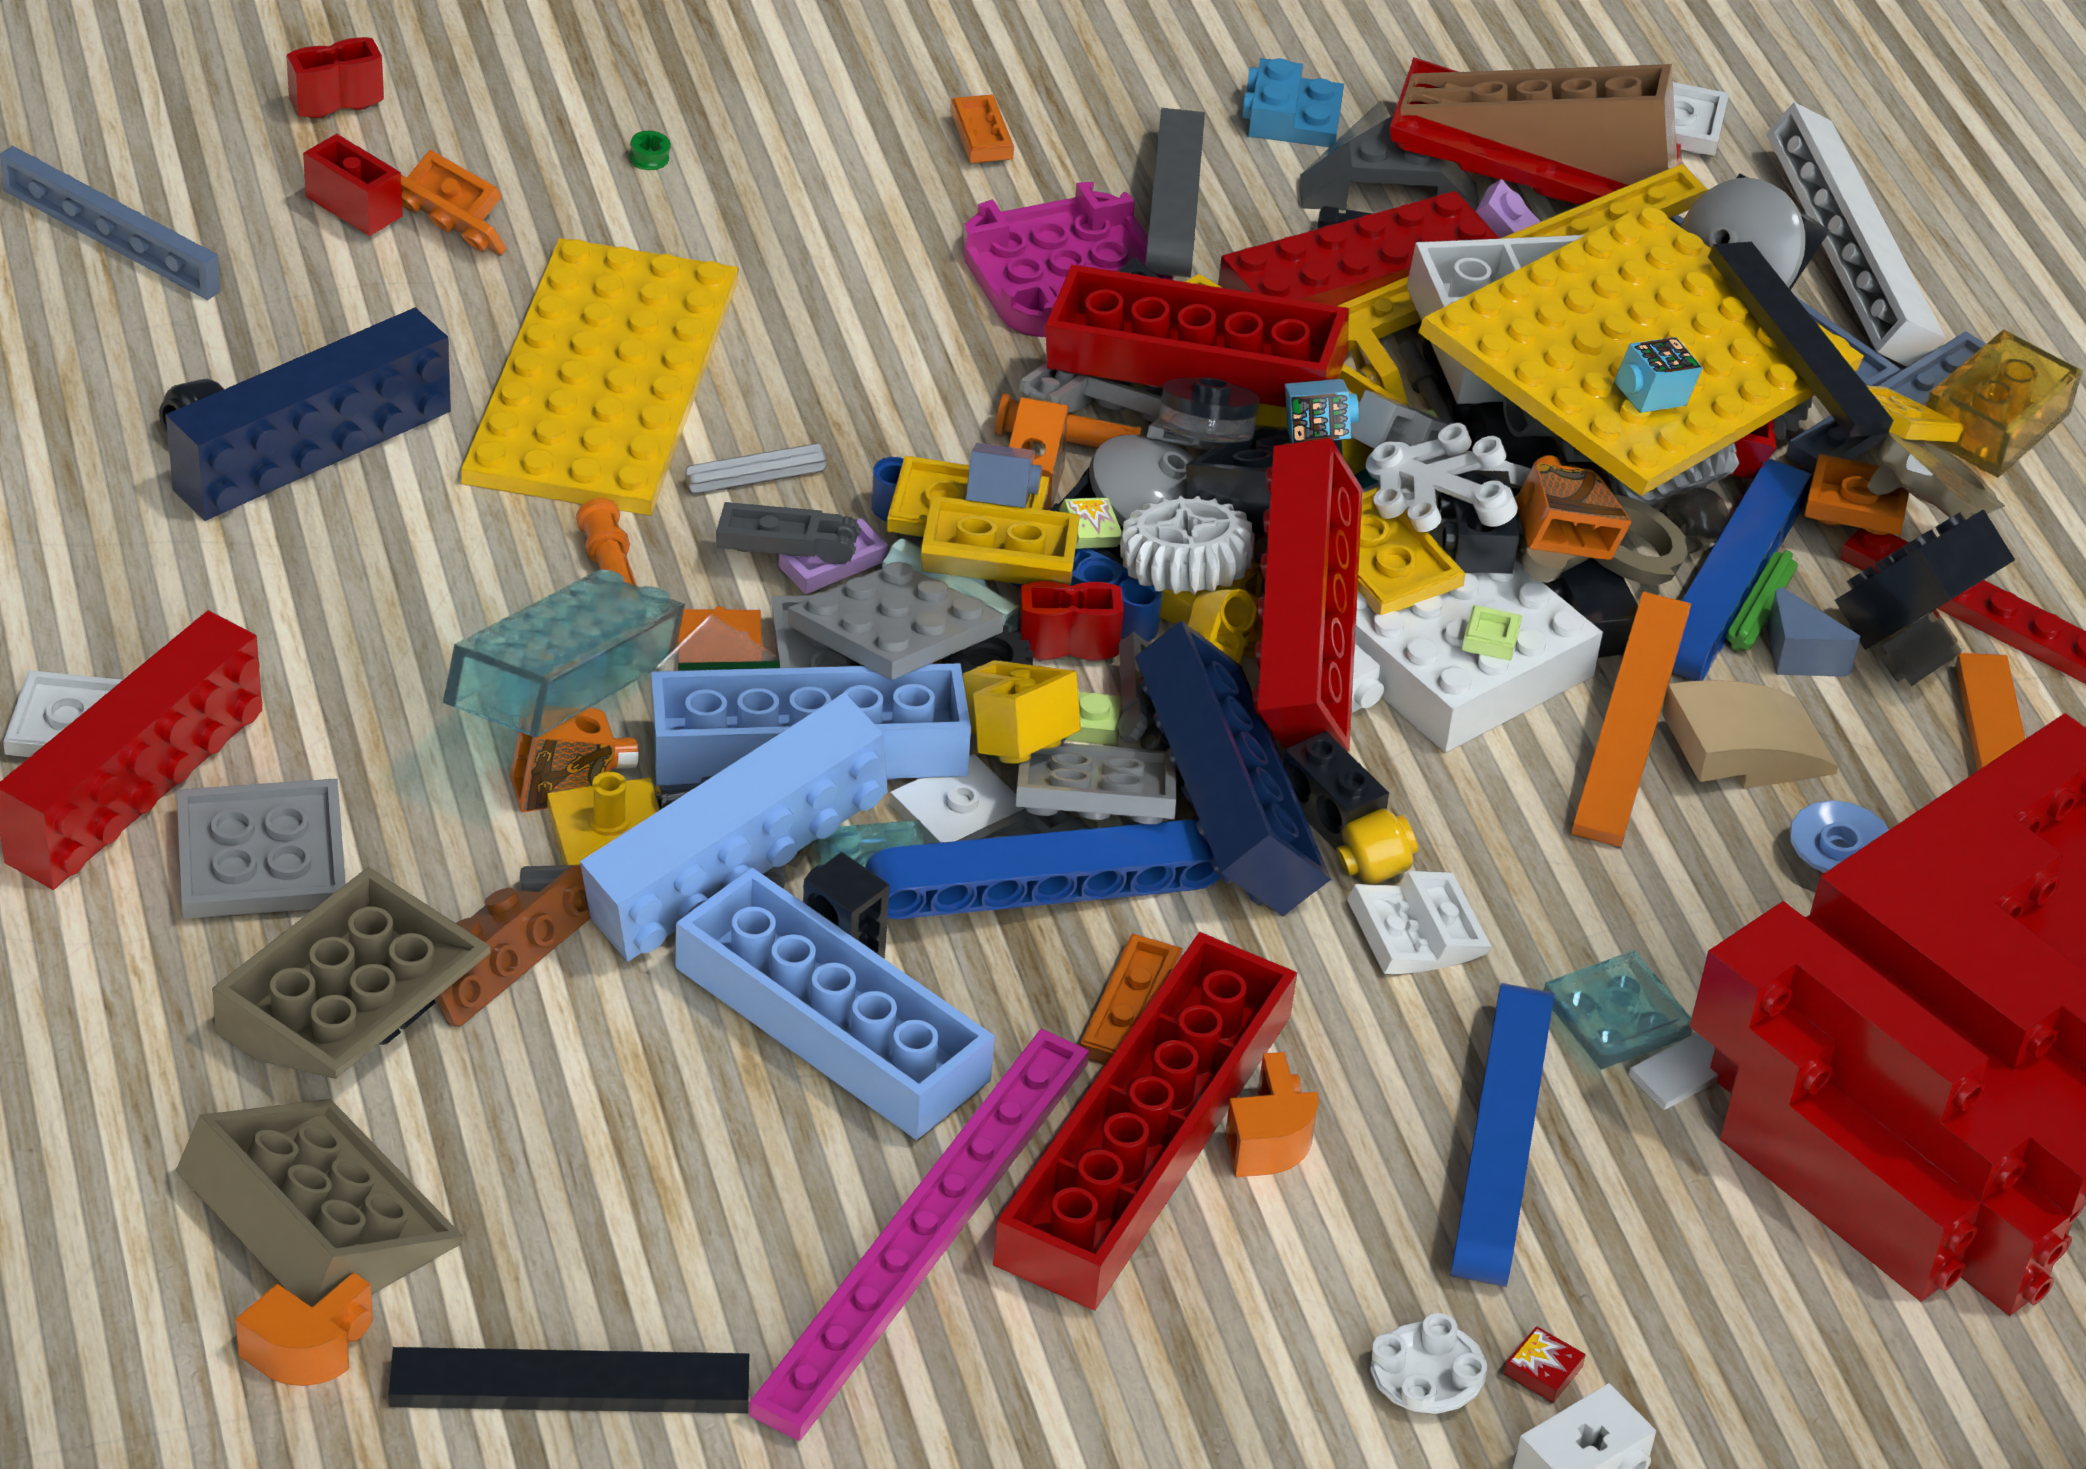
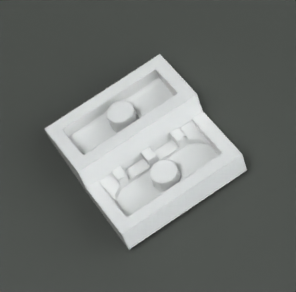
(1419, 923)

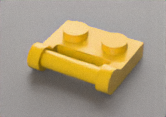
(1373, 360)

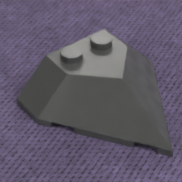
(1371, 157)

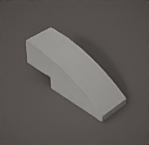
(1389, 420)

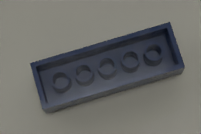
(308, 413)
(1231, 770)

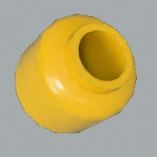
(1377, 847)

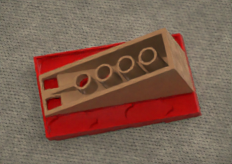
(1548, 129)

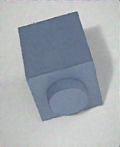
(1002, 475)

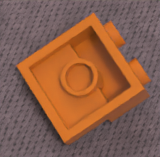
(1842, 497)

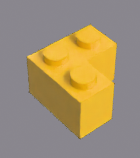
(1021, 708)

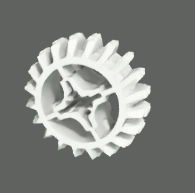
(1187, 545)

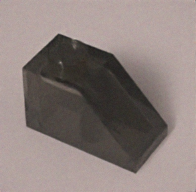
(1921, 649)

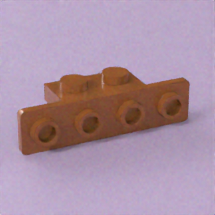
(520, 933)

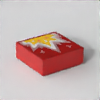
(1544, 1364)

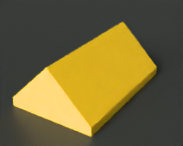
(998, 542)

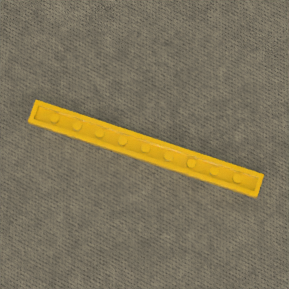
(1671, 191)

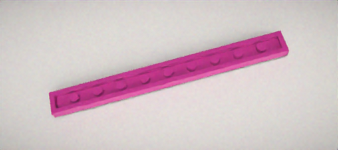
(917, 1236)

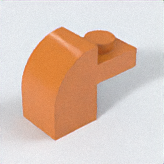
(1271, 1129)
(301, 1341)

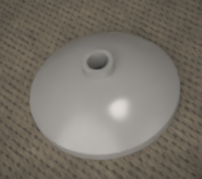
(1754, 213)
(1138, 472)

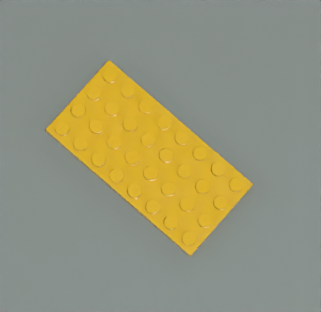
(601, 376)

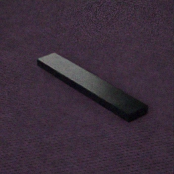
(1800, 339)
(569, 1380)

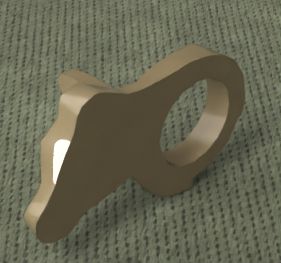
(1931, 477)
(1646, 522)

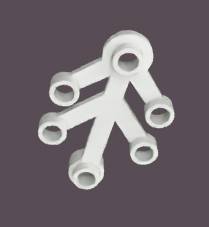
(1396, 462)

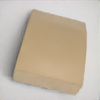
(1745, 733)

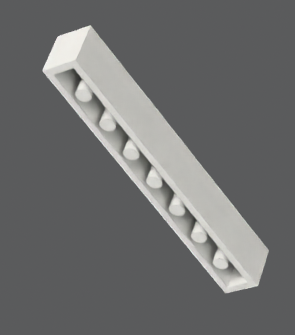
(1858, 237)

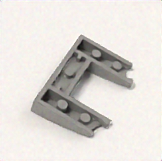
(1081, 390)

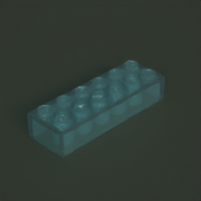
(563, 653)

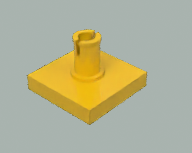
(598, 813)

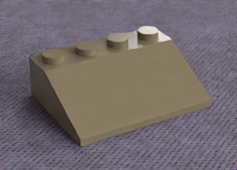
(343, 978)
(313, 1197)

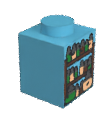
(1658, 374)
(1320, 410)

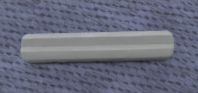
(755, 468)

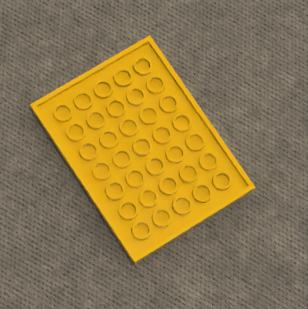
(1565, 321)

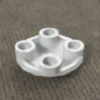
(1428, 1365)

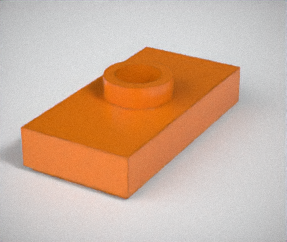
(981, 128)

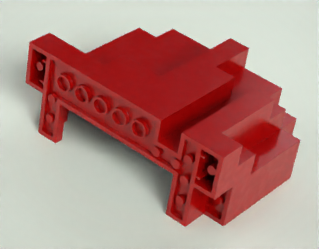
(1926, 1033)

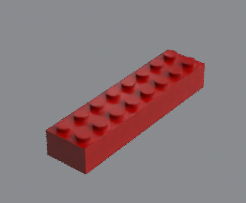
(1144, 1121)

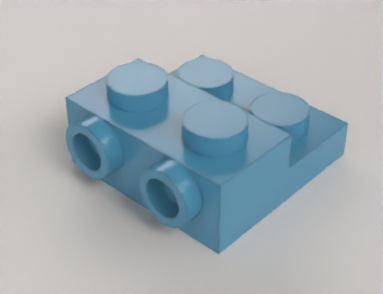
(1290, 106)

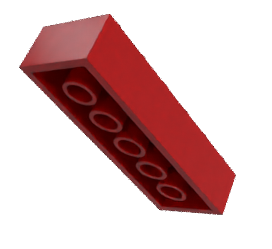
(1352, 255)
(1175, 329)
(1309, 594)
(129, 749)

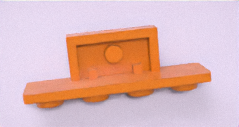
(453, 200)

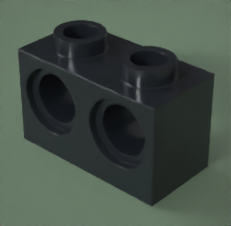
(1470, 542)
(1331, 786)
(850, 899)

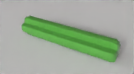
(1758, 604)

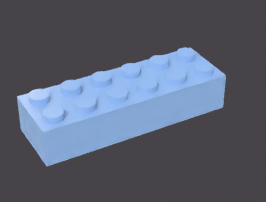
(719, 716)
(736, 820)
(834, 1002)

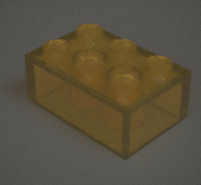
(2005, 401)

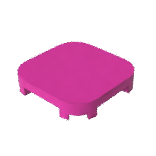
(1027, 251)

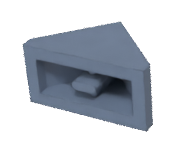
(1808, 640)

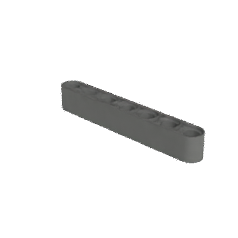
(1175, 193)

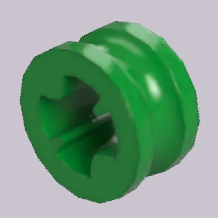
(649, 150)

